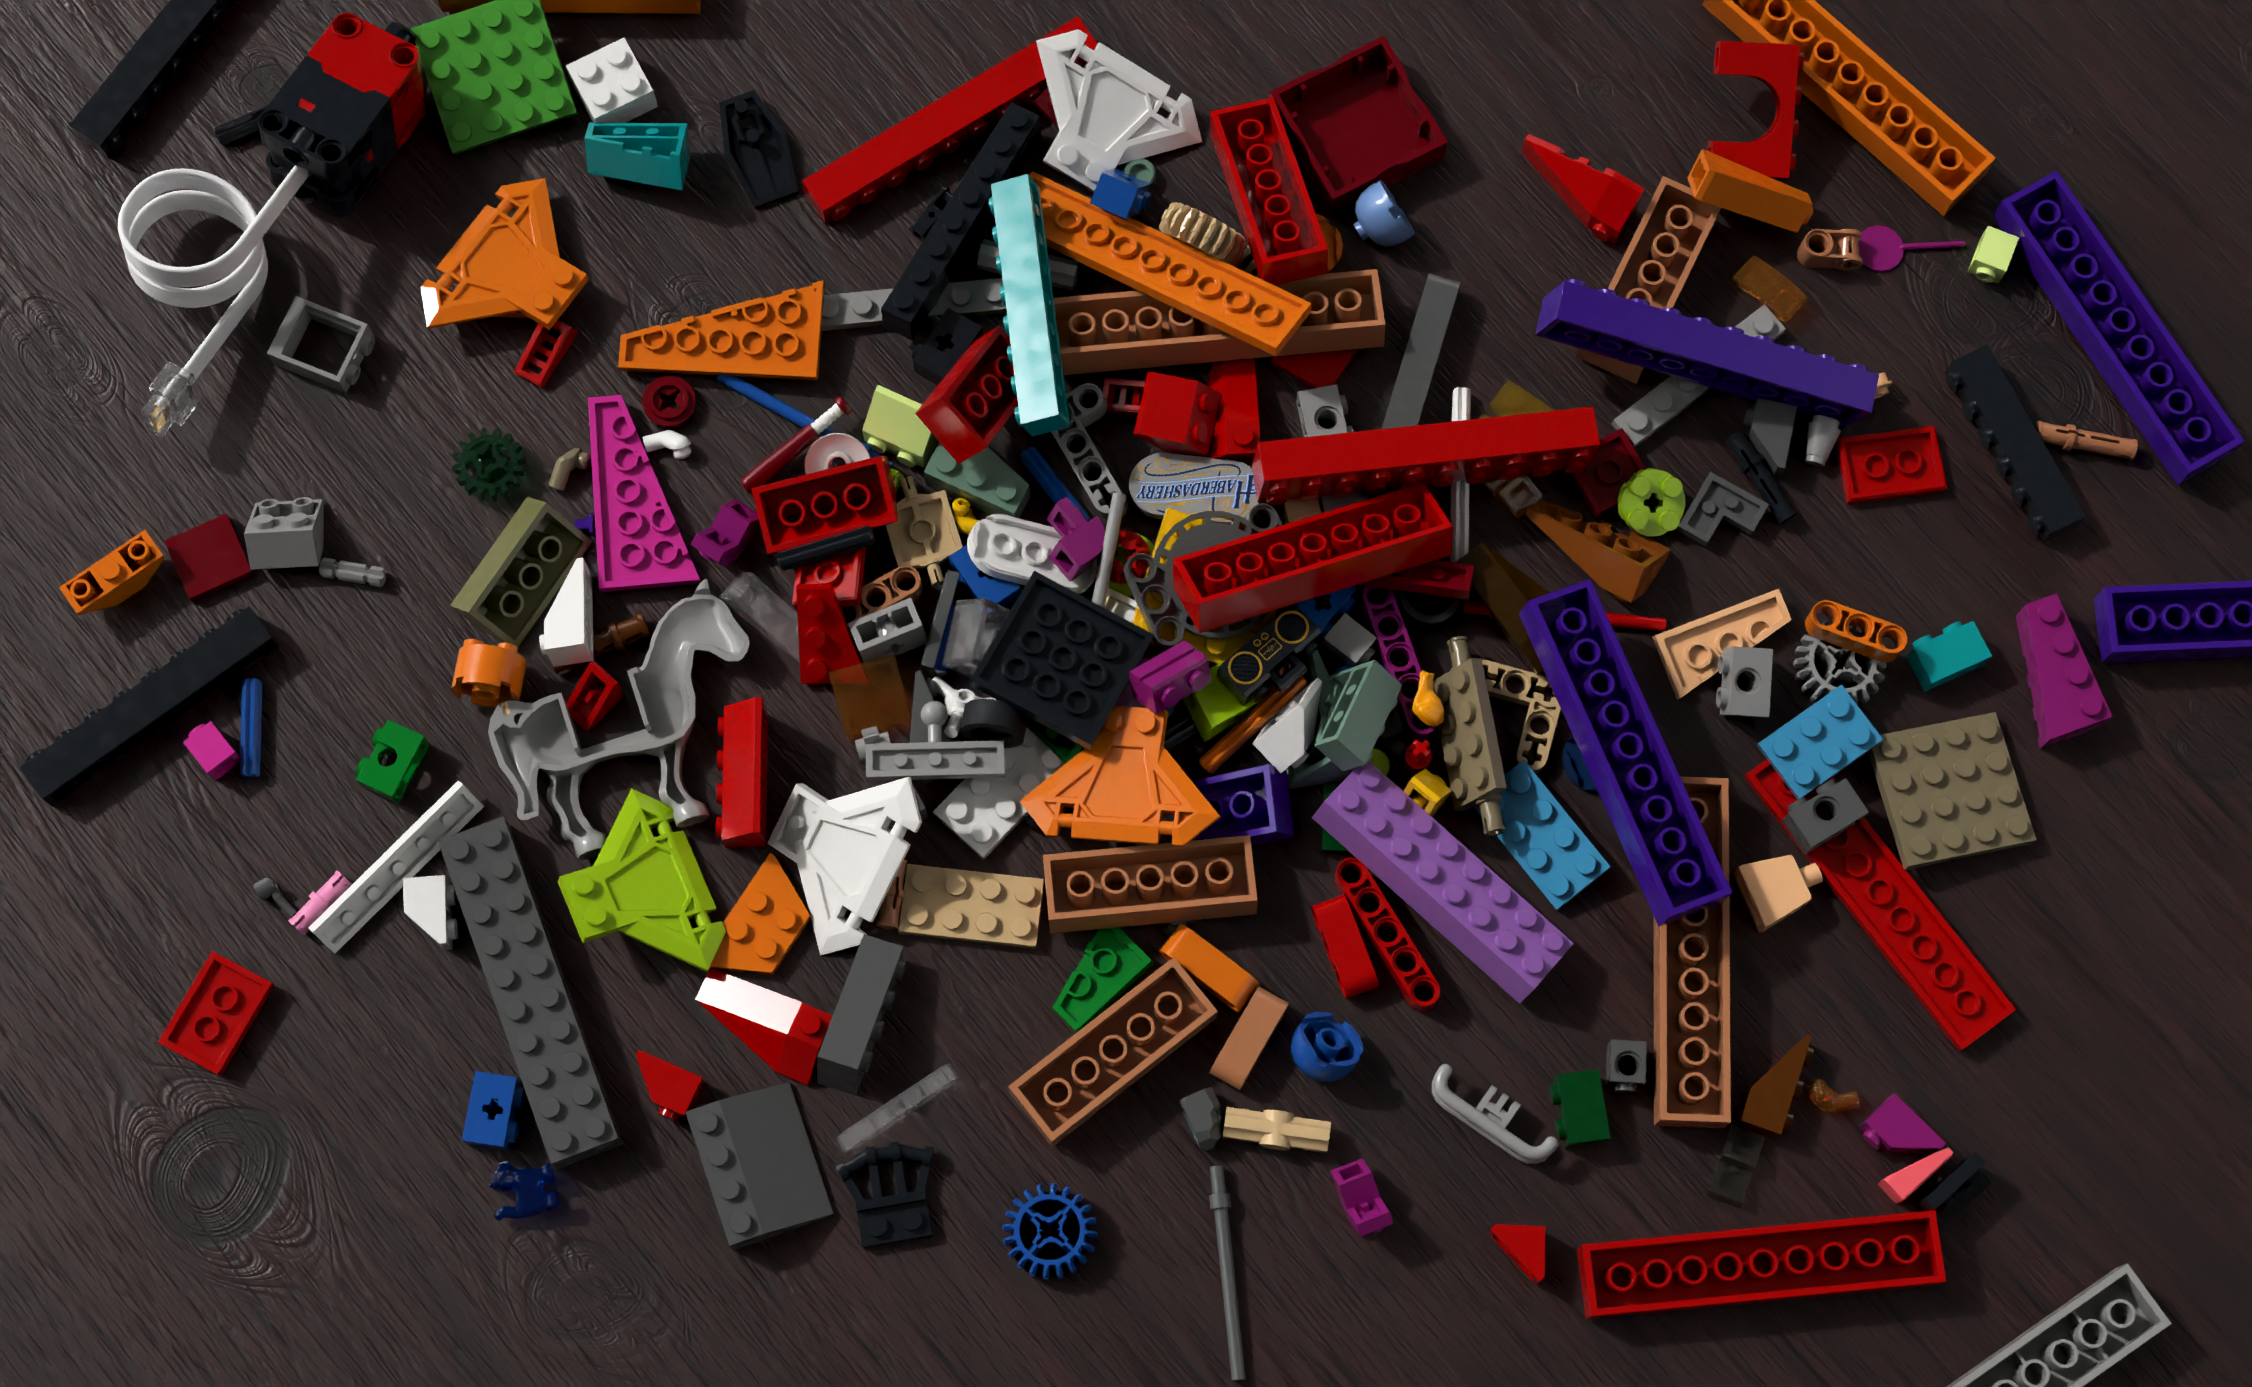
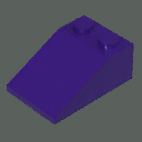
(1249, 804)

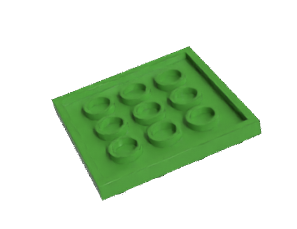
(493, 72)

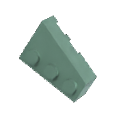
(980, 479)
(1356, 714)

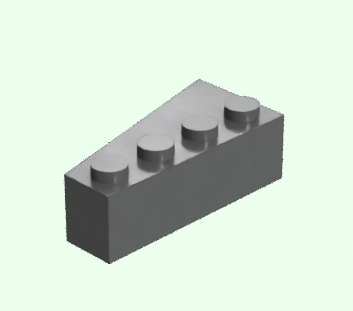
(859, 1014)

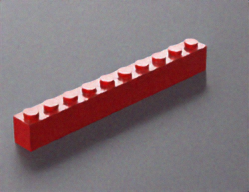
(931, 131)

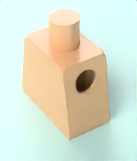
(1775, 888)

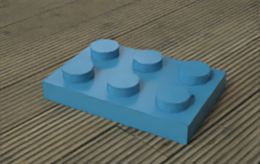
(1819, 742)

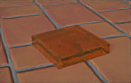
(870, 695)

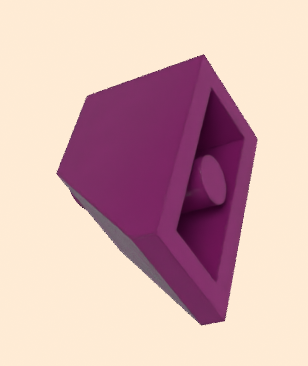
(1899, 1129)

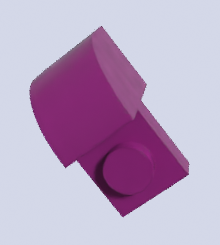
(728, 533)
(1080, 539)
(1361, 1198)

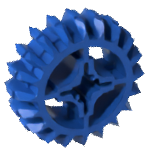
(1026, 1210)

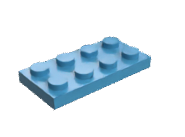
(1546, 838)

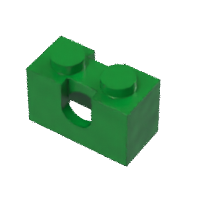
(392, 780)

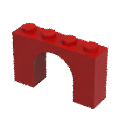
(1778, 69)

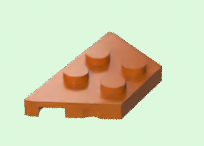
(762, 923)

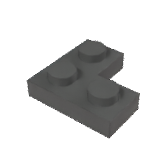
(1719, 501)

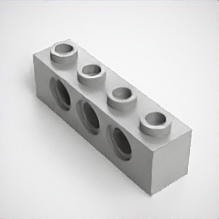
(1326, 404)

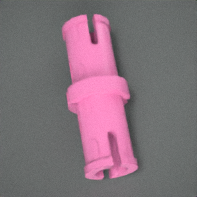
(320, 902)

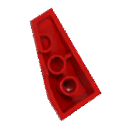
(1599, 199)

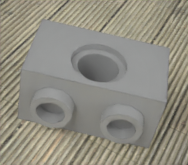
(1757, 666)

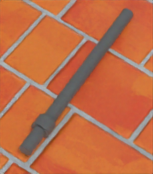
(1220, 1202)

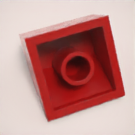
(1177, 414)

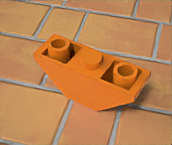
(114, 576)

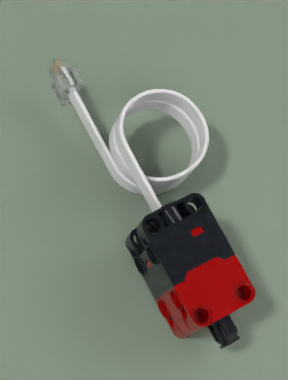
(331, 135)

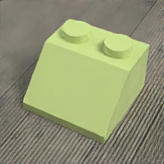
(897, 429)

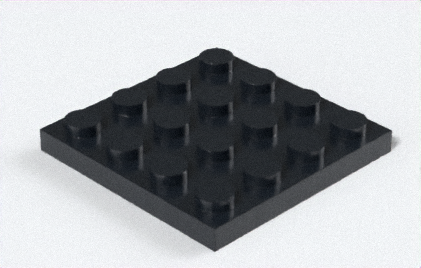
(1061, 660)

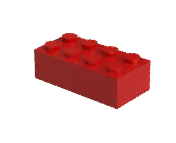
(972, 398)

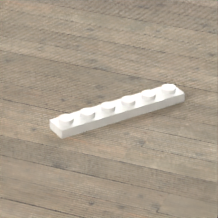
(400, 861)

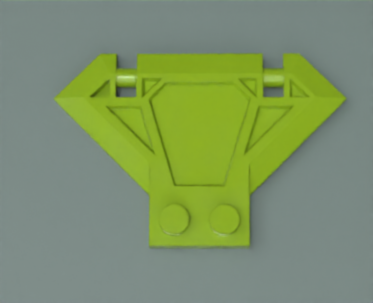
(646, 887)

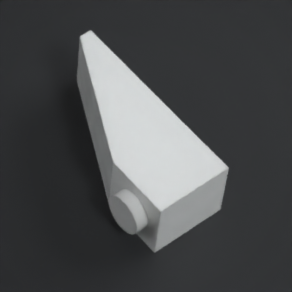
(570, 620)

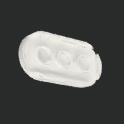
(1016, 548)

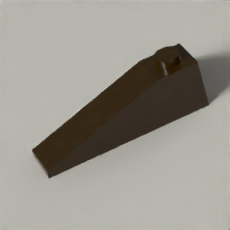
(1504, 594)

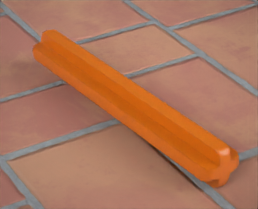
(1249, 726)

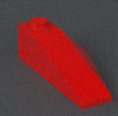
(1237, 419)
(770, 1024)

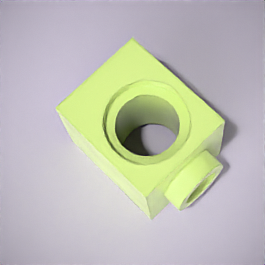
(1993, 255)

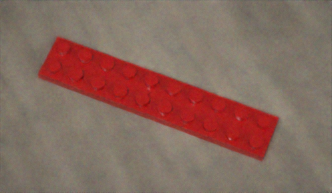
(1898, 920)

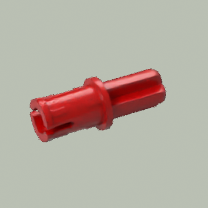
(1417, 756)

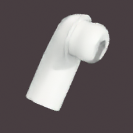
(670, 440)

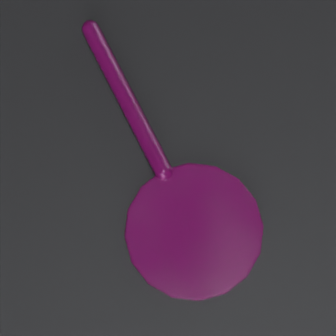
(1883, 248)

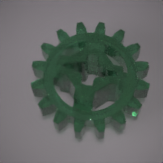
(480, 453)

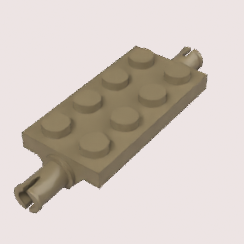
(1470, 738)

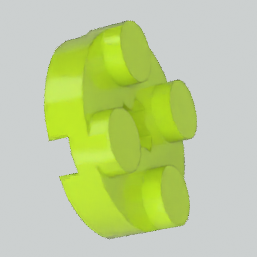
(1670, 502)

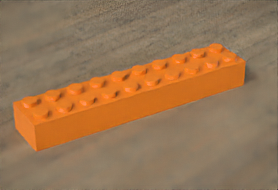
(1866, 97)

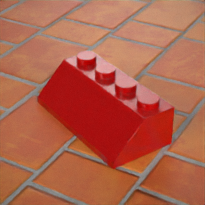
(826, 503)
(744, 774)

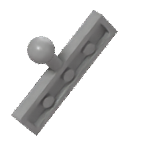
(935, 758)

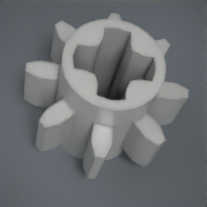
(870, 736)

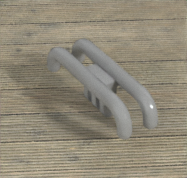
(1489, 1119)

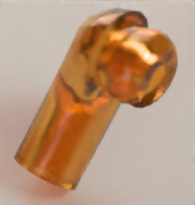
(1829, 1100)

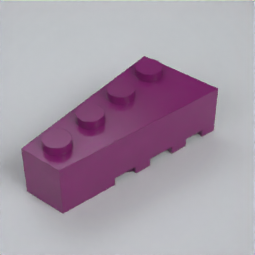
(2059, 675)

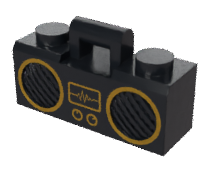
(1258, 660)

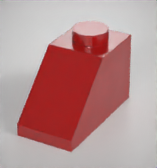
(670, 1086)

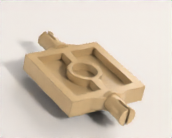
(924, 531)

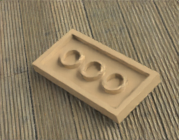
(971, 906)

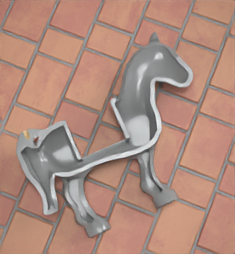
(667, 707)

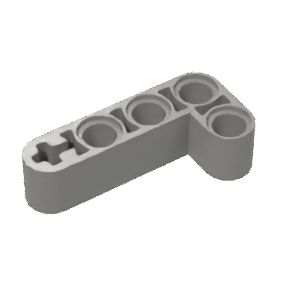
(1089, 457)

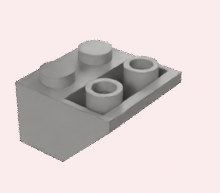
(285, 533)

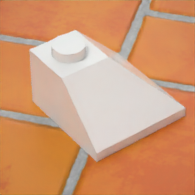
(1291, 729)

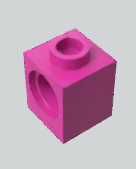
(212, 750)

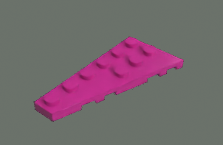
(633, 521)

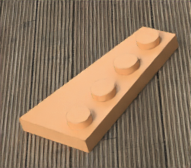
(1693, 649)

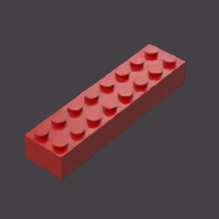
(1312, 557)

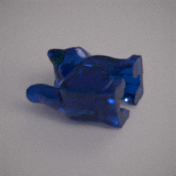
(529, 1190)

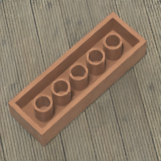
(1659, 258)
(1150, 884)
(1113, 1051)

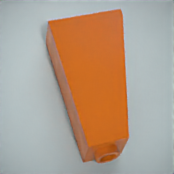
(1748, 192)

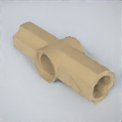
(1276, 1129)

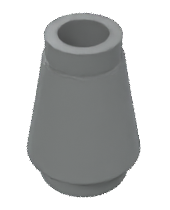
(1820, 439)

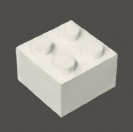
(612, 84)

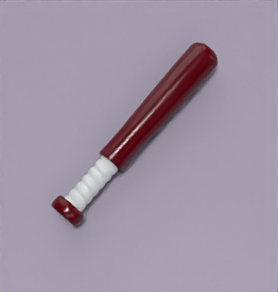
(781, 457)

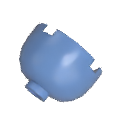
(1381, 217)

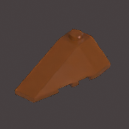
(1611, 559)

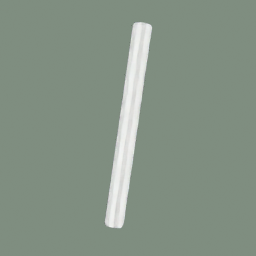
(1460, 489)

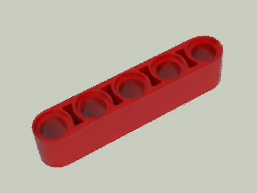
(1387, 951)

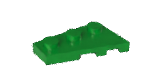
(1104, 973)

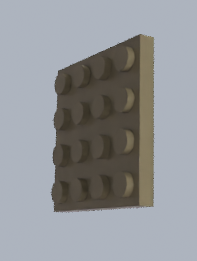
(1950, 791)

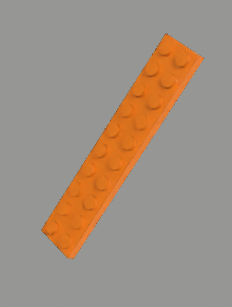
(1169, 269)

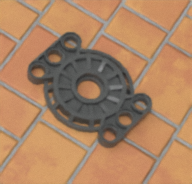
(1161, 575)

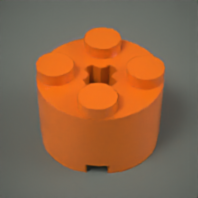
(489, 673)

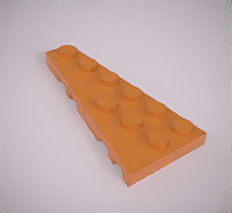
(746, 339)

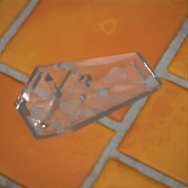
(764, 611)

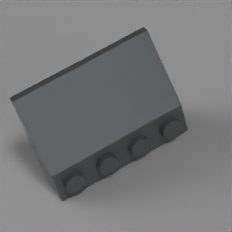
(759, 1164)

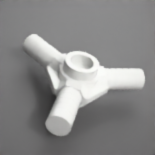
(955, 704)

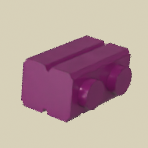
(1170, 677)

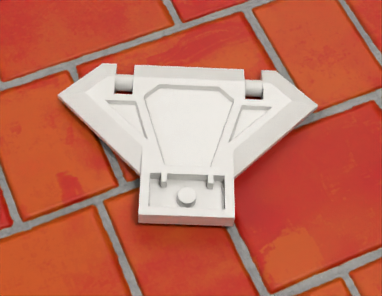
(1108, 110)
(846, 853)

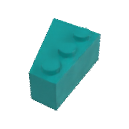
(639, 152)

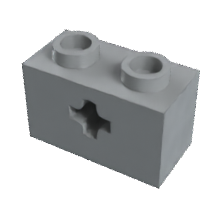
(888, 631)

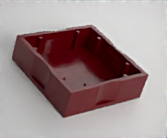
(1358, 124)

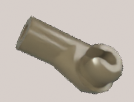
(566, 464)

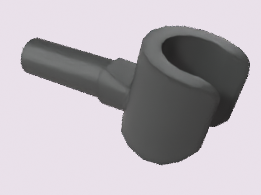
(266, 888)

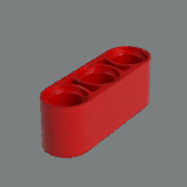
(1344, 946)

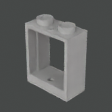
(293, 329)

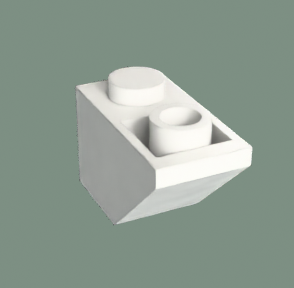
(429, 905)

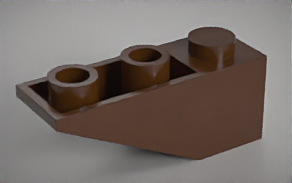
(1769, 1099)

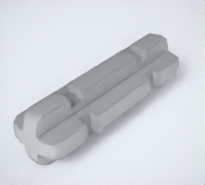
(352, 572)

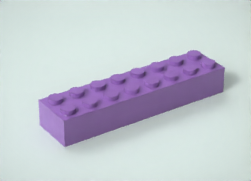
(1442, 881)

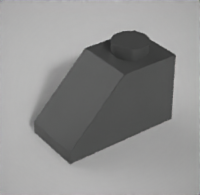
(1770, 432)

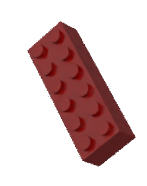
(1269, 192)

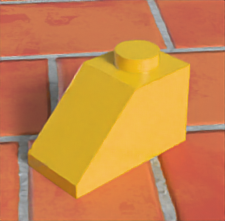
(1428, 791)

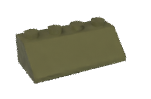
(521, 572)

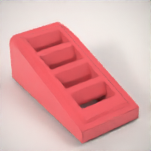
(1907, 1180)

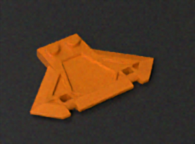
(505, 264)
(1123, 787)

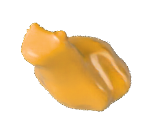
(1427, 704)

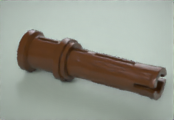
(617, 637)

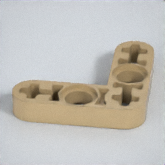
(1536, 708)

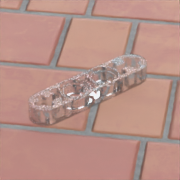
(897, 1108)

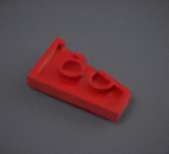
(822, 634)

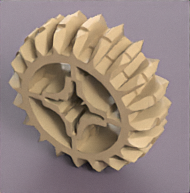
(1202, 232)

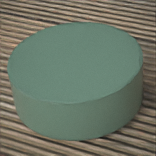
(1141, 169)

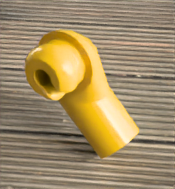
(963, 515)

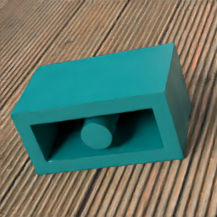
(1948, 655)

